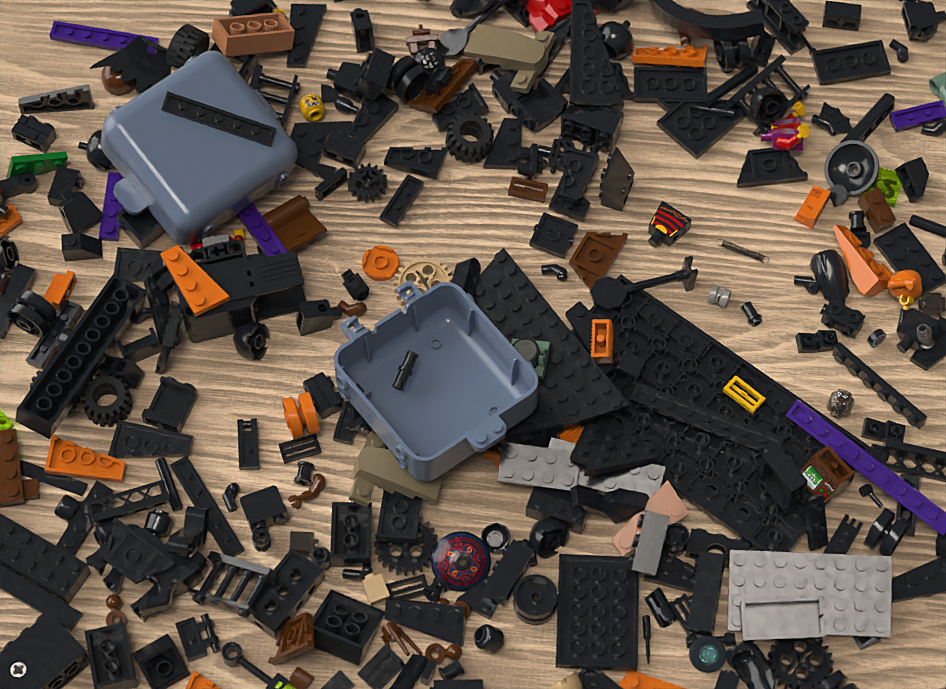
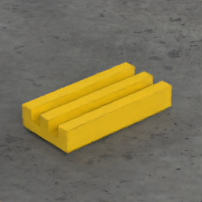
(756, 405)

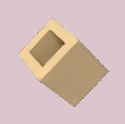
(375, 588)

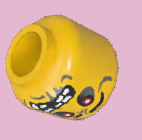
(312, 107)

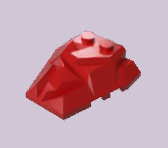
(545, 13)

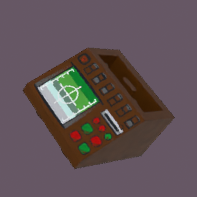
(827, 473)

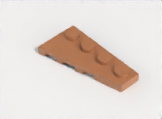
(664, 502)

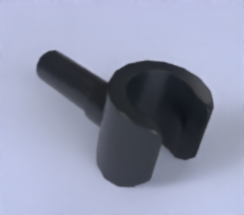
(866, 490)

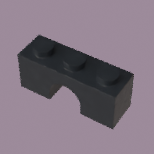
(703, 541)

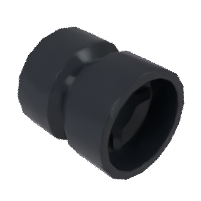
(676, 539)

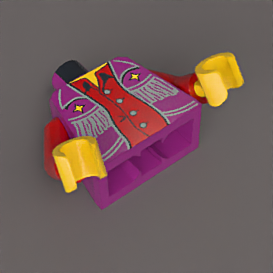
(789, 132)

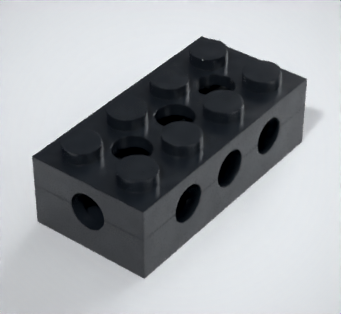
(297, 591)

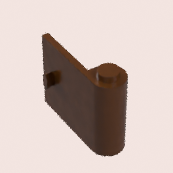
(294, 223)

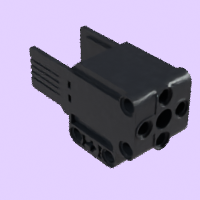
(250, 281)

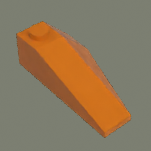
(864, 270)

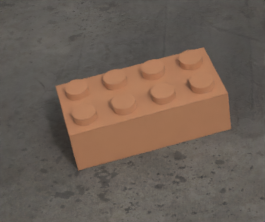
(252, 34)

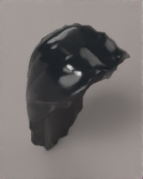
(830, 275)
(751, 665)

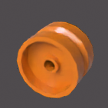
(300, 416)

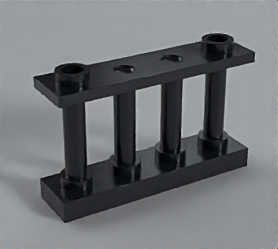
(259, 77)
(764, 78)
(234, 567)

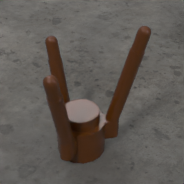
(393, 633)

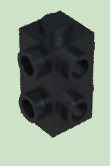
(842, 318)

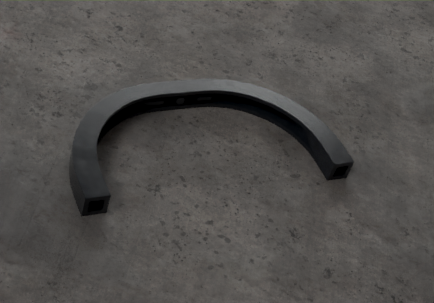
(708, 26)

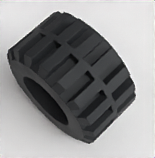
(186, 43)
(473, 126)
(106, 386)

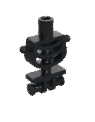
(554, 152)

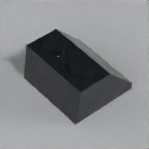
(161, 663)

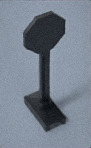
(455, 40)
(610, 293)

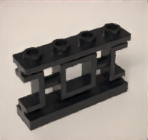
(782, 21)

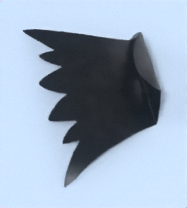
(138, 63)

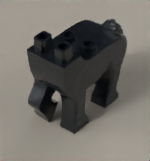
(167, 584)

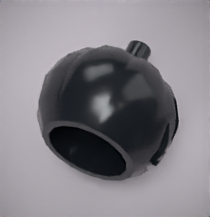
(617, 39)
(94, 152)

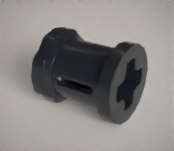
(857, 221)
(304, 473)
(261, 545)
(434, 587)
(451, 670)

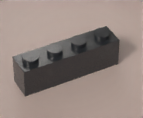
(705, 594)

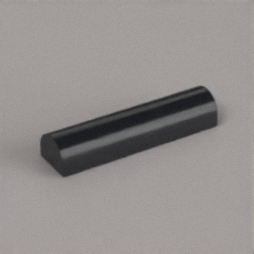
(872, 119)

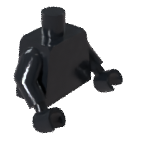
(921, 19)

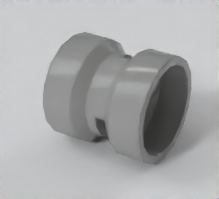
(714, 296)

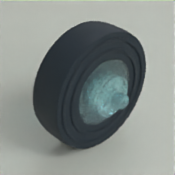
(707, 654)

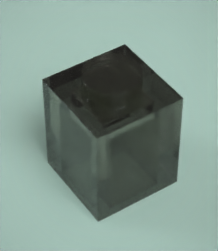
(303, 542)

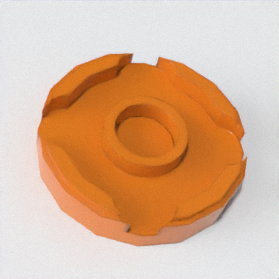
(380, 263)

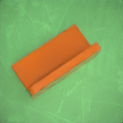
(60, 289)

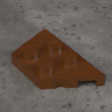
(596, 255)
(295, 638)

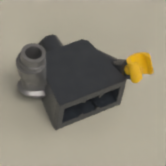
(916, 328)

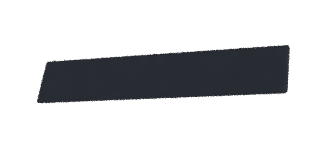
(63, 482)

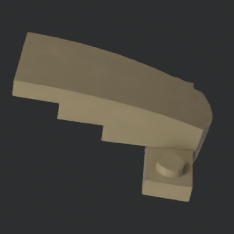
(512, 52)
(379, 468)

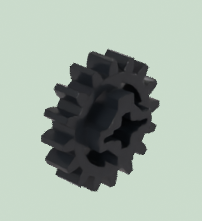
(375, 185)

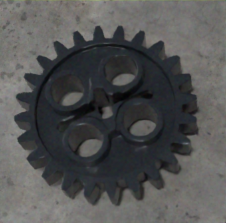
(405, 561)
(813, 674)

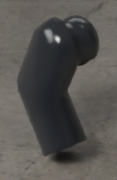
(554, 269)
(356, 574)

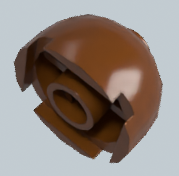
(113, 82)

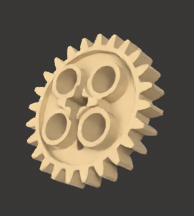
(439, 275)

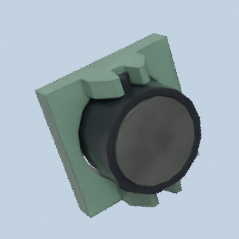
(535, 352)

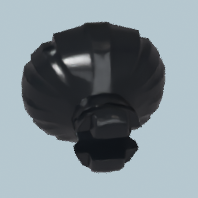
(429, 54)

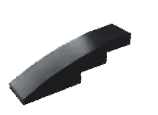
(19, 280)

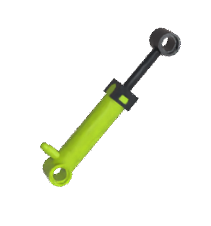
(277, 682)

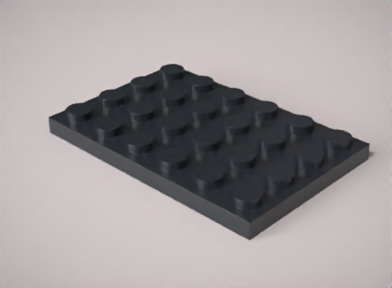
(597, 613)

